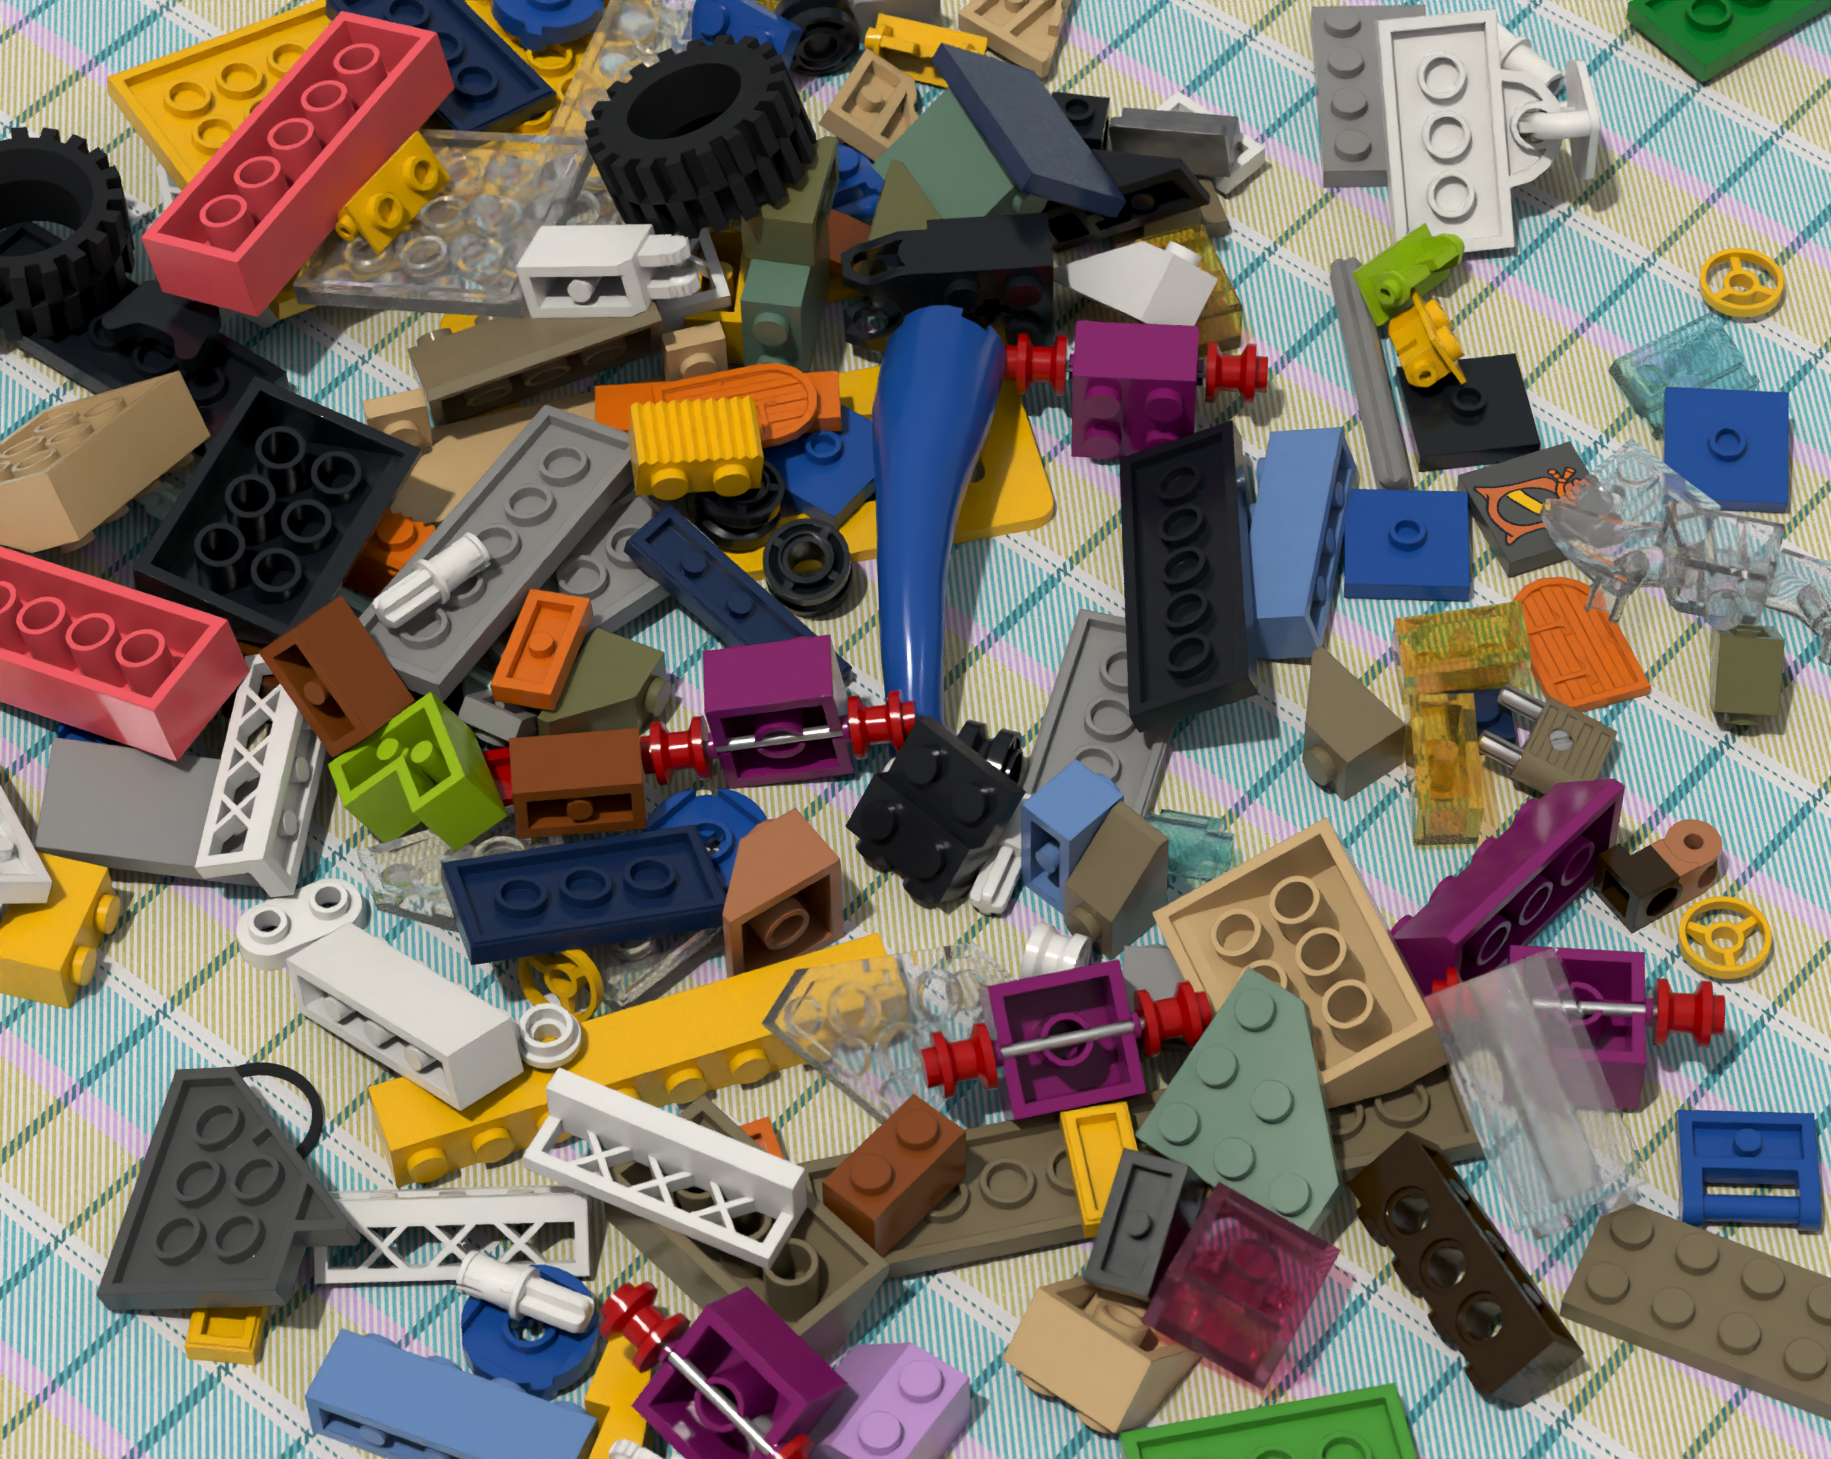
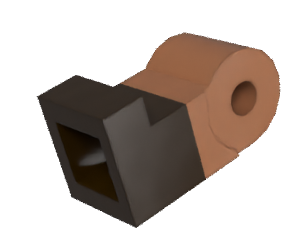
(1659, 876)

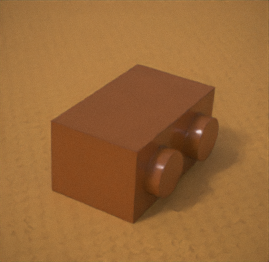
(336, 676)
(577, 783)
(897, 1174)

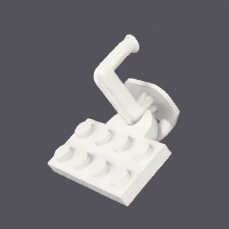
(1458, 124)

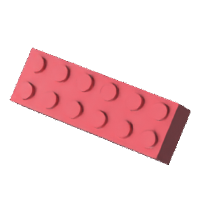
(297, 162)
(111, 656)

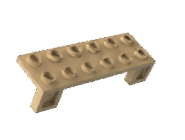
(464, 450)

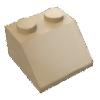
(1096, 1354)

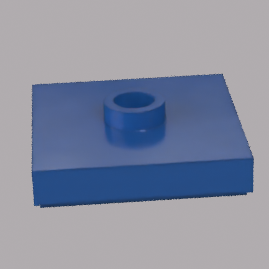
(1729, 445)
(828, 470)
(1407, 545)

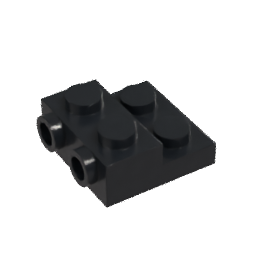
(934, 813)

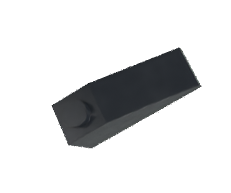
(1152, 189)

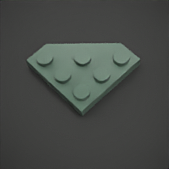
(1254, 1106)

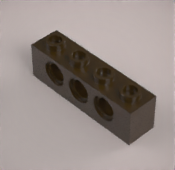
(1532, 1340)

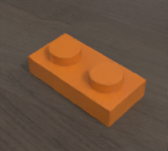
(541, 649)

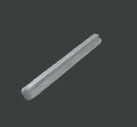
(1369, 379)

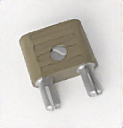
(1559, 745)

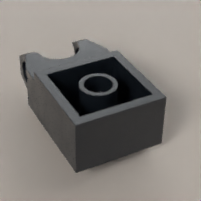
(985, 264)

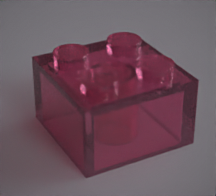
(1240, 1285)

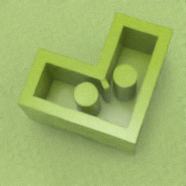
(420, 770)

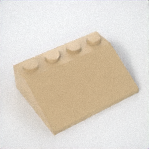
(91, 457)
(1316, 932)

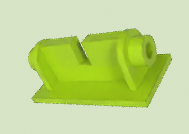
(1410, 262)

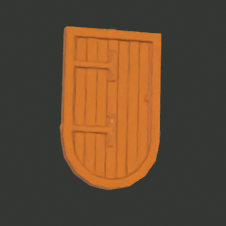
(782, 396)
(1577, 652)

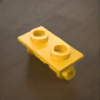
(913, 44)
(393, 195)
(1426, 342)

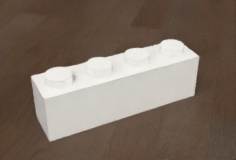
(406, 1015)

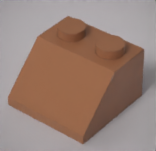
(781, 895)

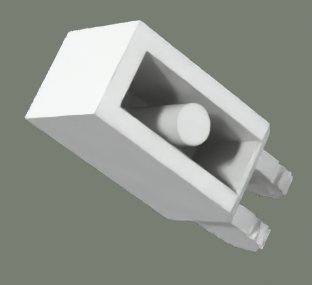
(603, 270)

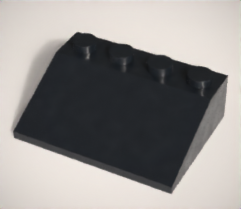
(275, 513)

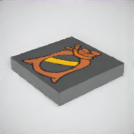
(1509, 501)

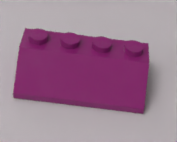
(1513, 883)

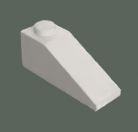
(1142, 282)

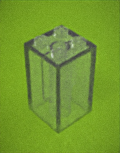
(1538, 1093)

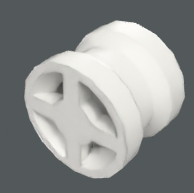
(1053, 952)

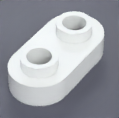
(298, 921)

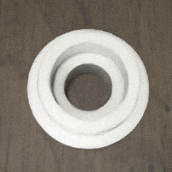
(548, 1021)

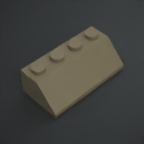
(520, 358)
(816, 1281)

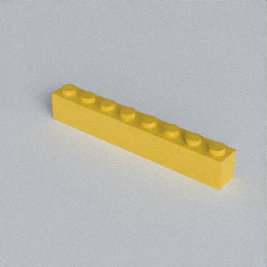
(649, 1051)

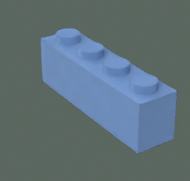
(1297, 538)
(433, 1409)

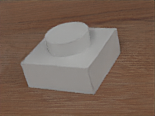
(498, 720)

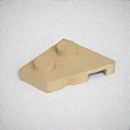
(1018, 29)
(872, 106)

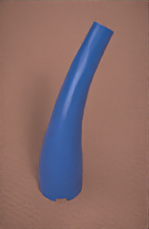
(927, 436)

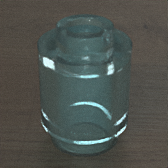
(1195, 844)

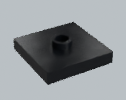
(1470, 421)

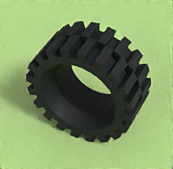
(701, 136)
(71, 188)

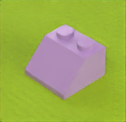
(894, 1406)

